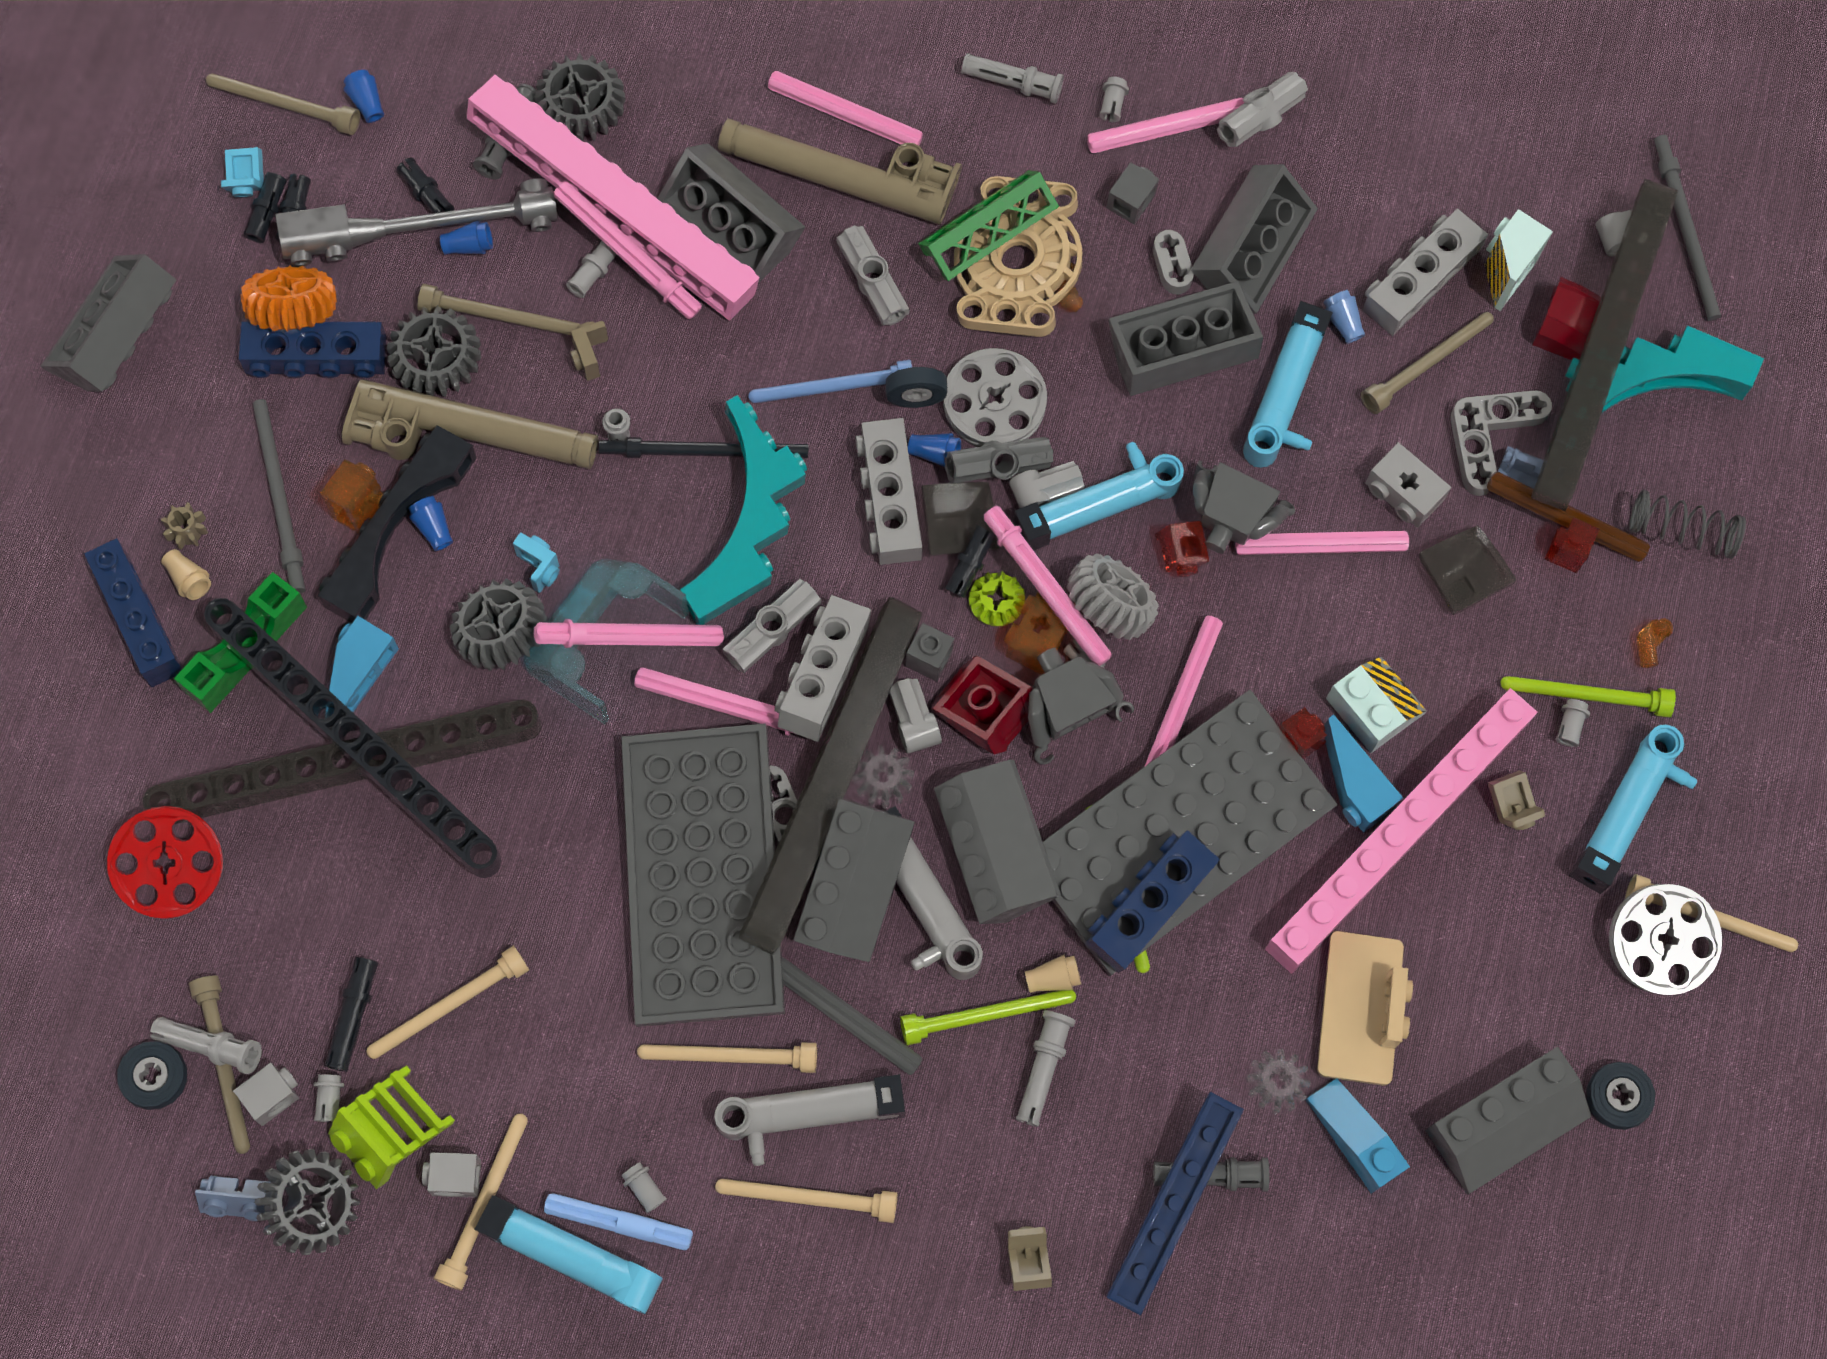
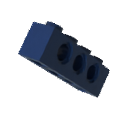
(331, 338)
(134, 612)
(1195, 864)

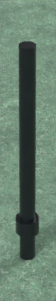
(635, 447)

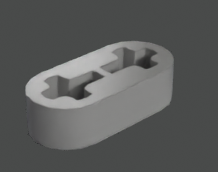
(1166, 263)

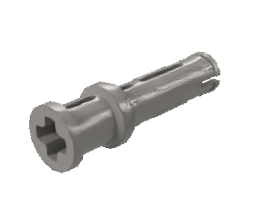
(1028, 80)
(219, 1047)
(1049, 1050)

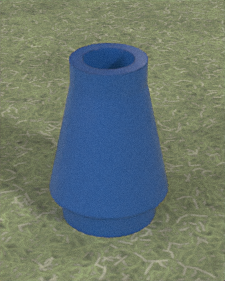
(363, 92)
(469, 239)
(933, 446)
(431, 522)

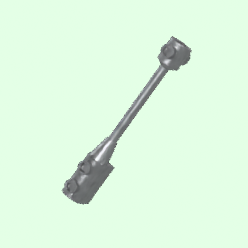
(332, 232)

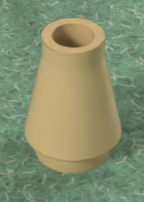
(186, 575)
(1054, 975)

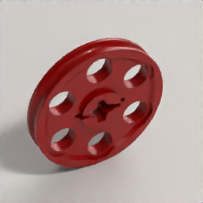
(149, 873)

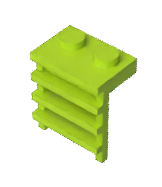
(371, 1141)

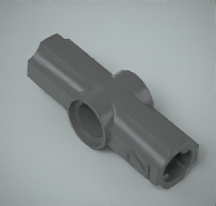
(980, 461)

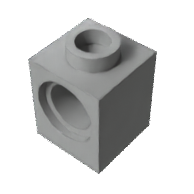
(267, 1093)
(452, 1175)

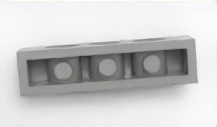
(1395, 310)
(889, 439)
(809, 715)

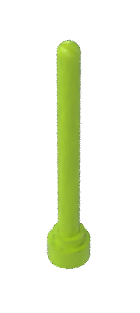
(1660, 701)
(916, 1027)

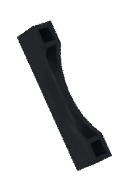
(437, 467)

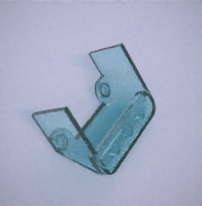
(562, 666)

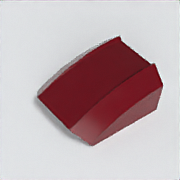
(1567, 319)
(984, 704)

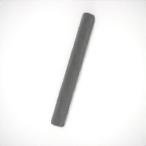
(850, 1018)

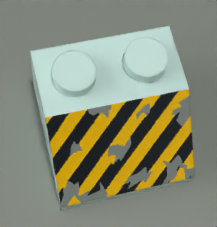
(1513, 254)
(1375, 703)

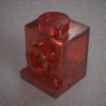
(1572, 545)
(1183, 547)
(1304, 732)

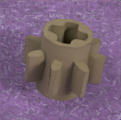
(191, 533)

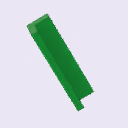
(982, 213)

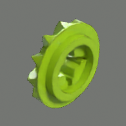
(983, 606)

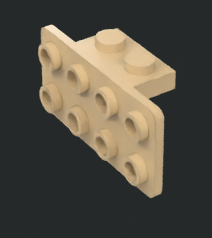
(1363, 1008)

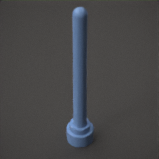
(825, 385)

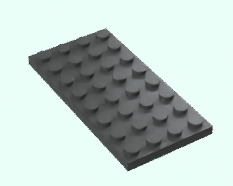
(1225, 782)
(694, 867)

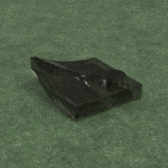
(953, 514)
(1466, 569)

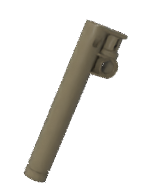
(914, 190)
(386, 411)

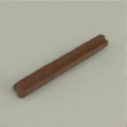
(1607, 535)

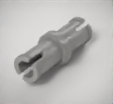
(593, 267)

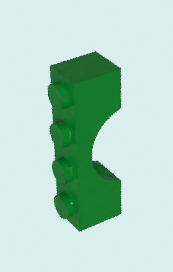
(217, 671)

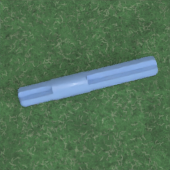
(618, 1221)

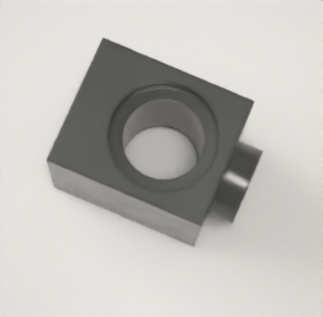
(1132, 192)
(929, 652)

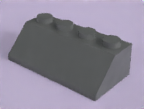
(731, 209)
(1256, 233)
(110, 322)
(1185, 338)
(997, 842)
(854, 880)
(1511, 1120)

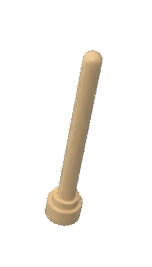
(1726, 921)
(509, 965)
(801, 1057)
(880, 1205)
(454, 1269)

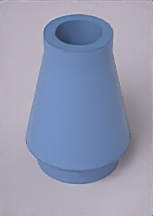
(1345, 315)

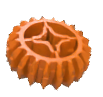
(288, 298)

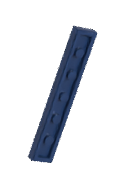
(1174, 1203)

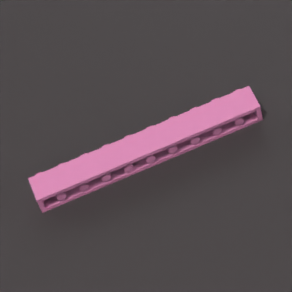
(649, 223)
(1400, 831)

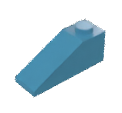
(359, 661)
(1359, 782)
(1357, 1135)

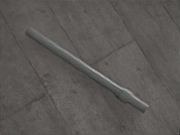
(1670, 170)
(291, 556)

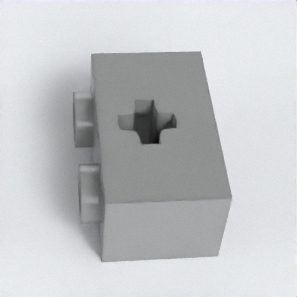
(1403, 469)

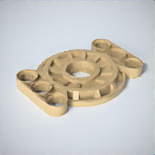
(1022, 290)

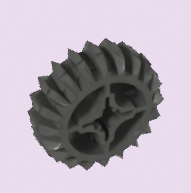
(594, 84)
(409, 345)
(477, 629)
(327, 1225)

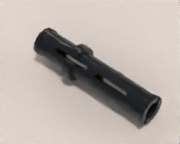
(351, 1014)

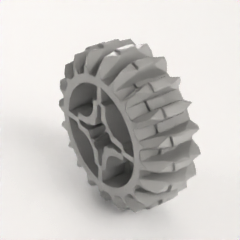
(1112, 596)

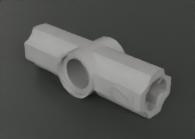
(1262, 109)
(880, 291)
(757, 641)

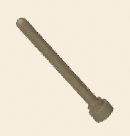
(344, 119)
(431, 297)
(1378, 396)
(206, 993)

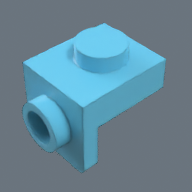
(243, 171)
(537, 553)

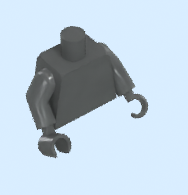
(1236, 506)
(1070, 698)

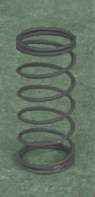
(1643, 505)

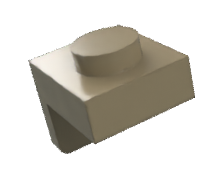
(583, 338)
(1515, 801)
(1029, 1258)

